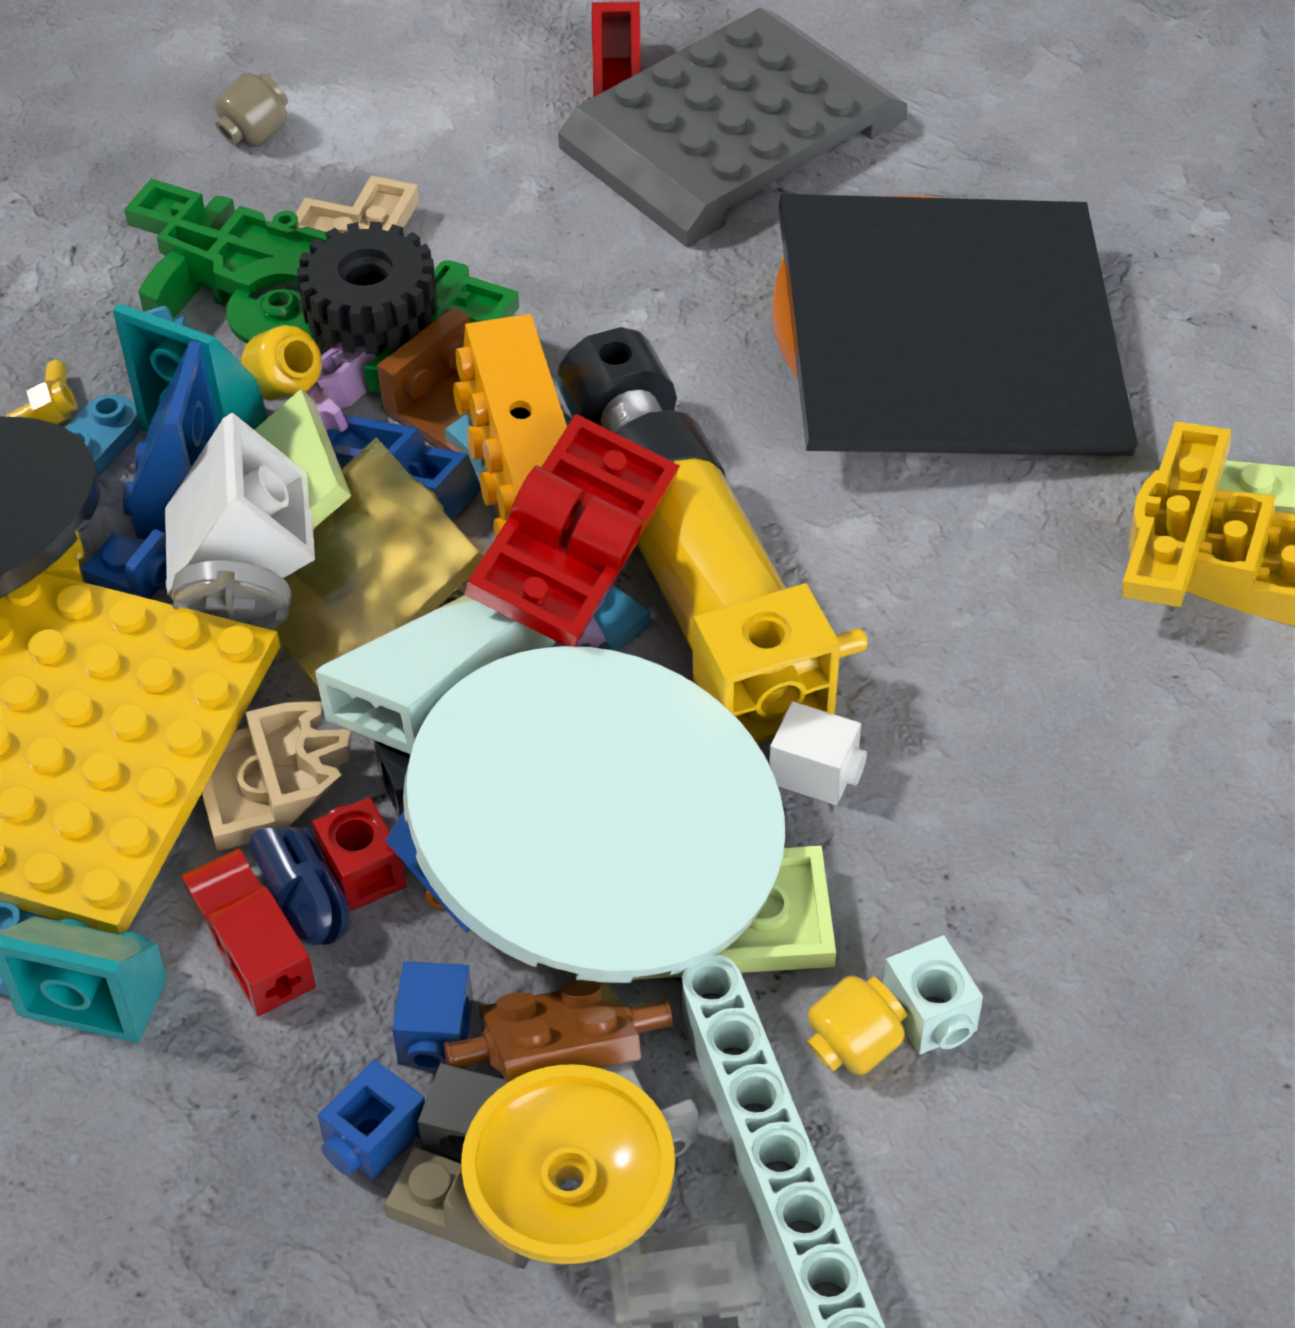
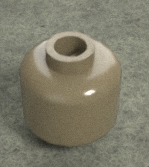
(251, 109)

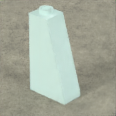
(399, 677)

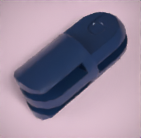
(301, 883)

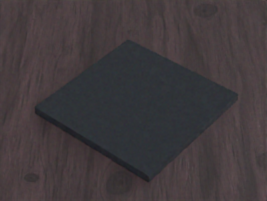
(952, 327)

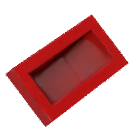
(615, 43)

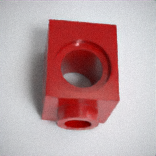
(362, 873)

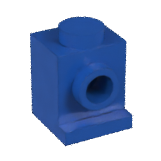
(375, 1104)

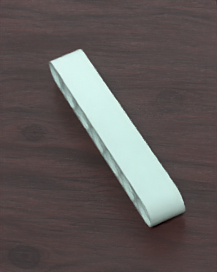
(771, 1137)

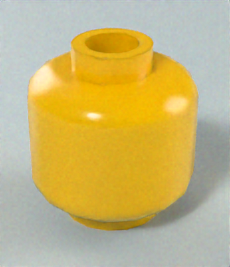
(283, 362)
(856, 1025)

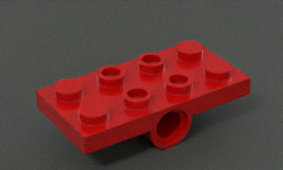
(572, 531)

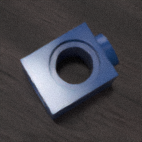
(429, 1011)

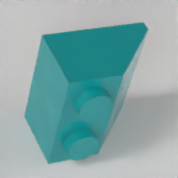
(82, 976)

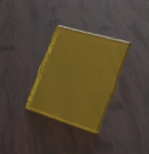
(375, 564)

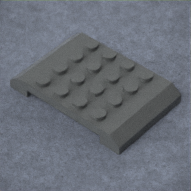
(724, 121)

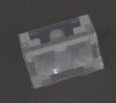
(686, 1279)

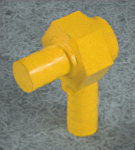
(50, 400)

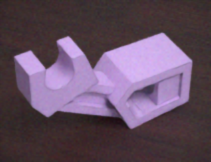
(340, 384)

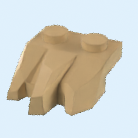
(272, 771)

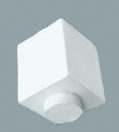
(816, 753)

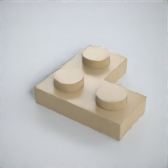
(379, 201)

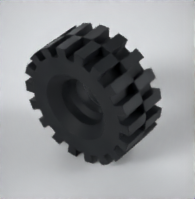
(373, 312)

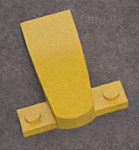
(1206, 538)

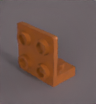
(421, 377)

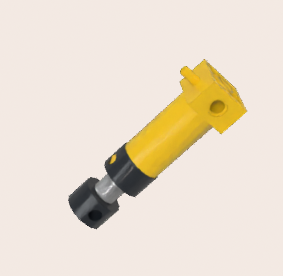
(746, 631)

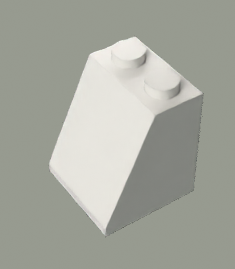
(240, 506)

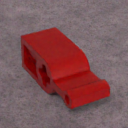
(250, 932)

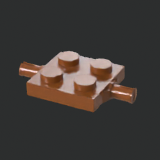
(558, 1028)

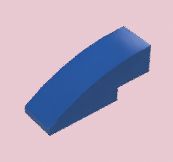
(439, 470)

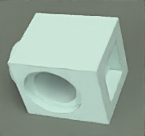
(934, 972)

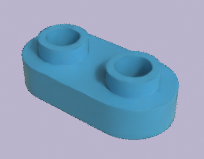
(106, 427)

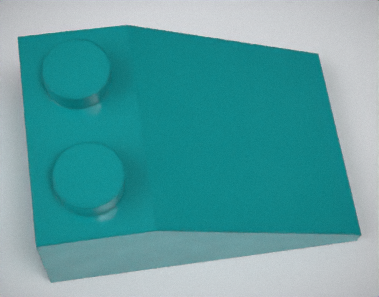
(153, 352)

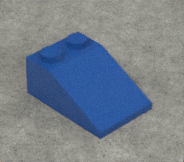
(173, 443)

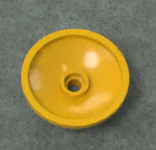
(559, 1128)

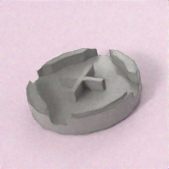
(233, 592)

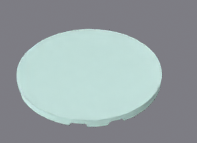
(593, 813)

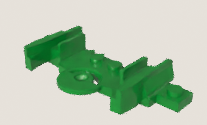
(244, 253)

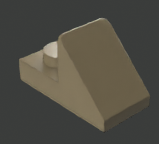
(433, 1199)

